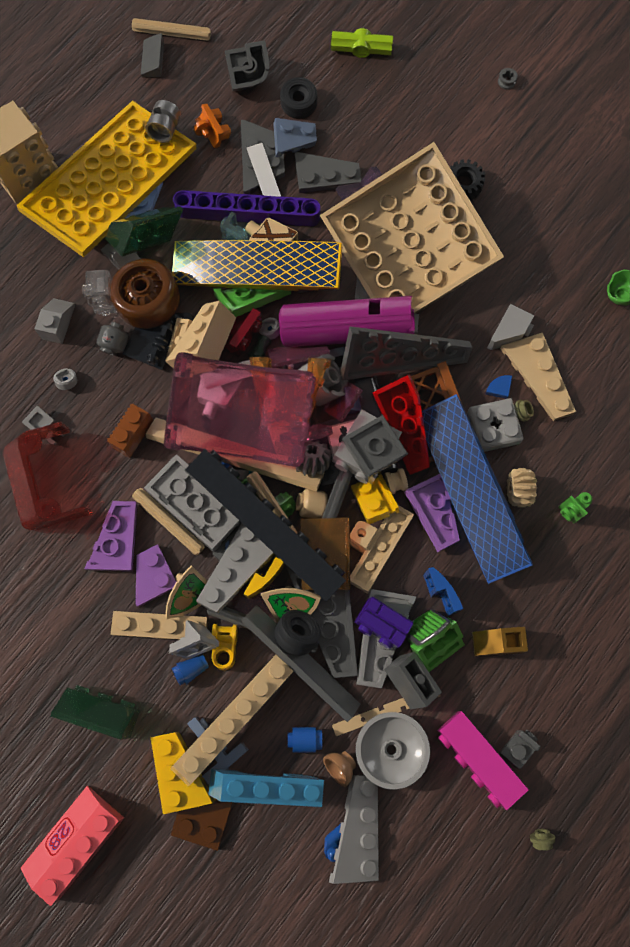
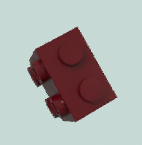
(243, 331)

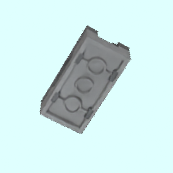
(192, 504)

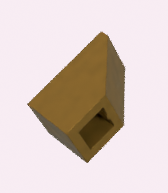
(500, 641)

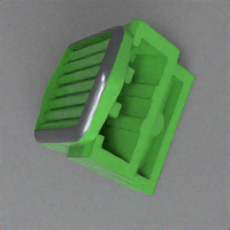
(434, 638)

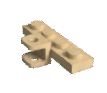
(376, 546)

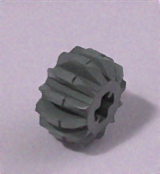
(316, 459)

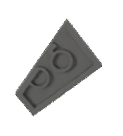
(324, 173)

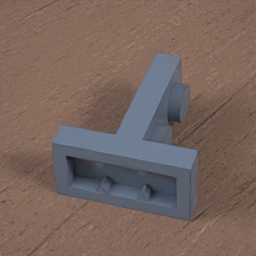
(224, 760)

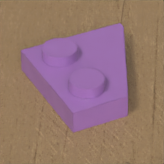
(152, 576)

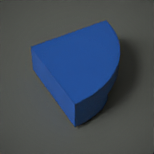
(500, 387)

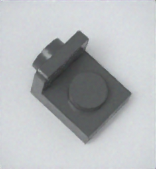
(520, 748)

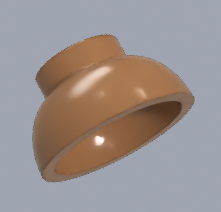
(340, 767)

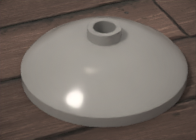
(411, 752)

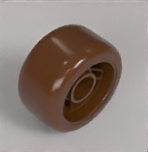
(145, 293)

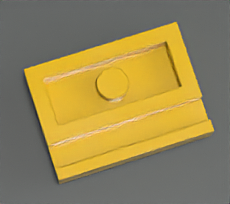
(375, 500)

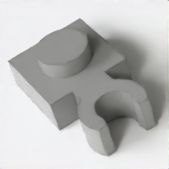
(37, 419)

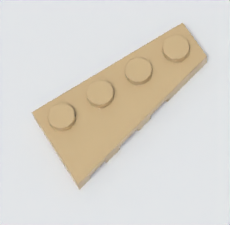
(537, 366)

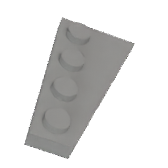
(236, 567)
(358, 842)

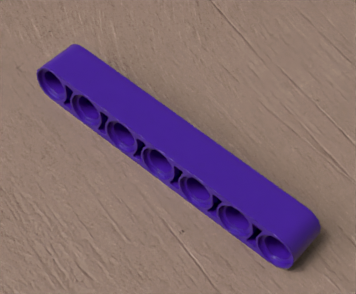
(257, 203)

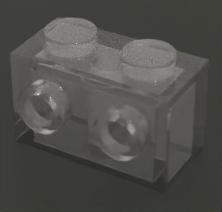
(98, 292)

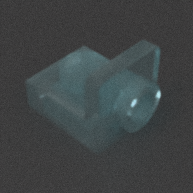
(230, 230)

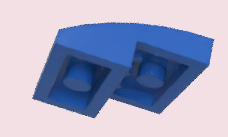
(438, 585)

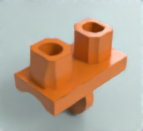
(208, 126)

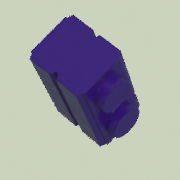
(383, 623)

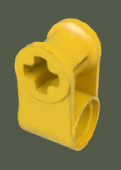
(227, 644)

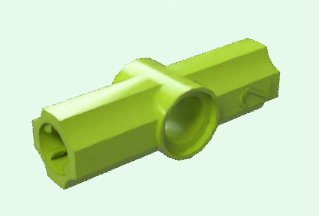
(361, 43)

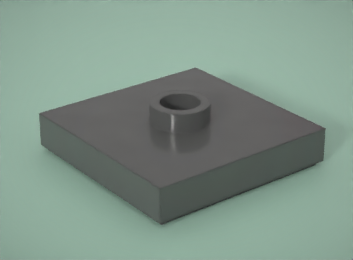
(375, 446)

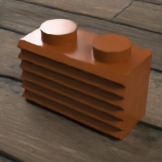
(130, 430)

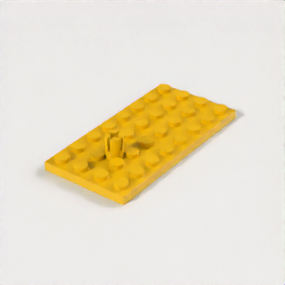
(104, 180)

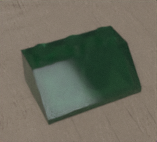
(143, 230)
(96, 712)

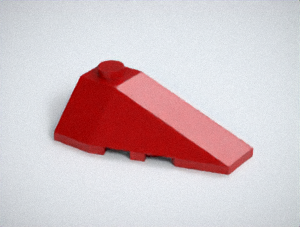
(402, 410)

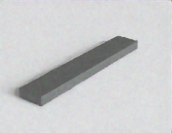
(303, 666)

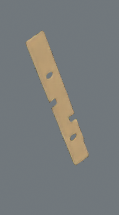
(354, 723)

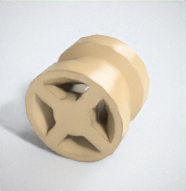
(396, 481)

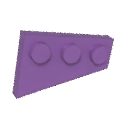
(434, 511)
(117, 539)

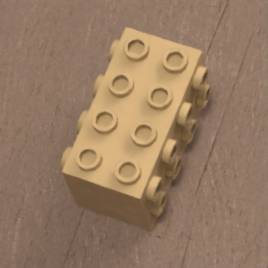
(23, 153)

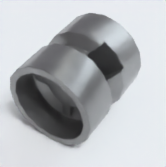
(163, 121)

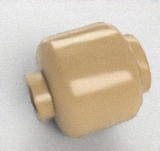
(311, 503)

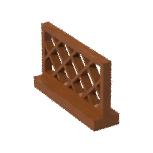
(444, 380)

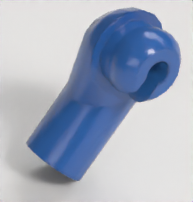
(332, 843)

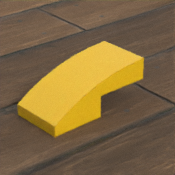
(259, 583)

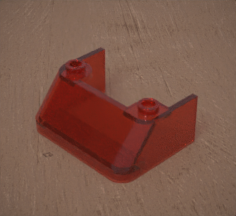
(33, 511)

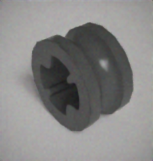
(507, 84)

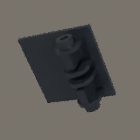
(150, 345)

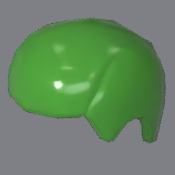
(619, 288)

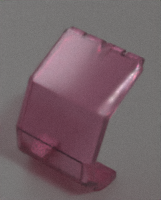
(239, 410)

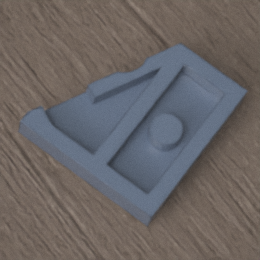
(293, 135)

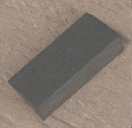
(152, 56)

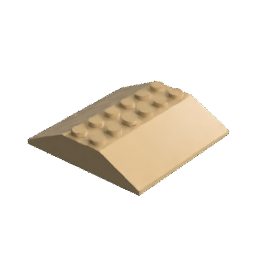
(413, 232)

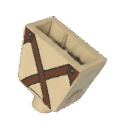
(271, 231)

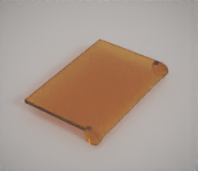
(332, 538)

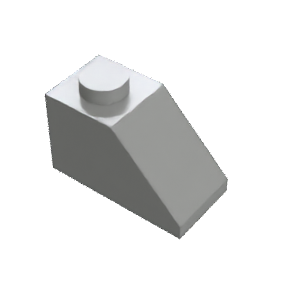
(54, 320)
(512, 327)

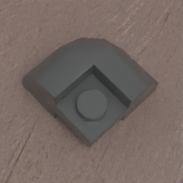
(247, 65)

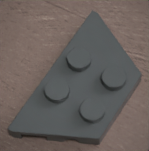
(251, 135)

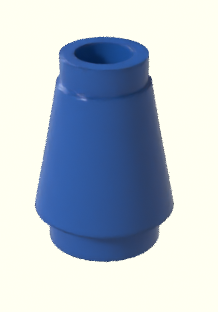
(189, 669)

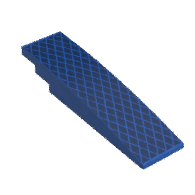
(474, 490)

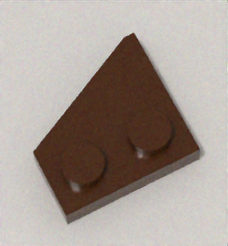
(202, 824)

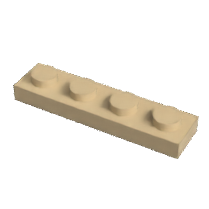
(151, 625)

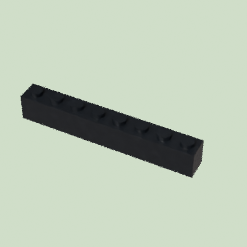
(265, 524)

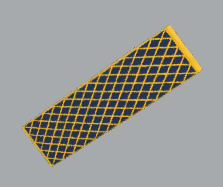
(258, 264)

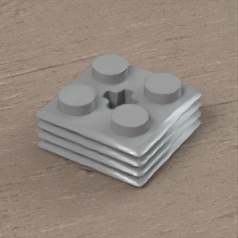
(501, 413)

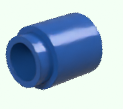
(305, 739)

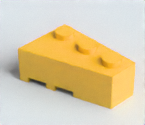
(173, 791)

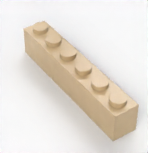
(231, 720)

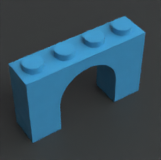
(262, 789)

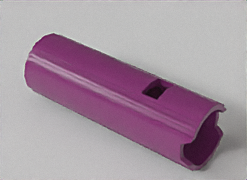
(330, 321)

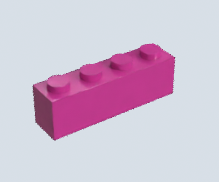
(482, 760)

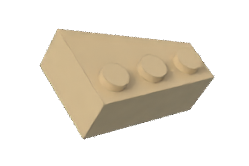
(206, 333)

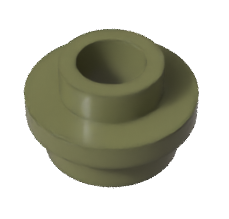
(524, 410)
(542, 839)

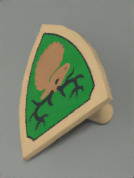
(185, 593)
(290, 598)

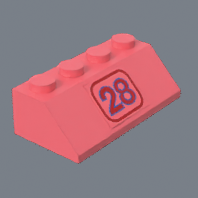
(70, 845)

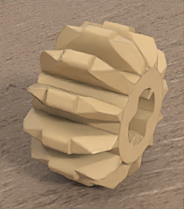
(521, 487)

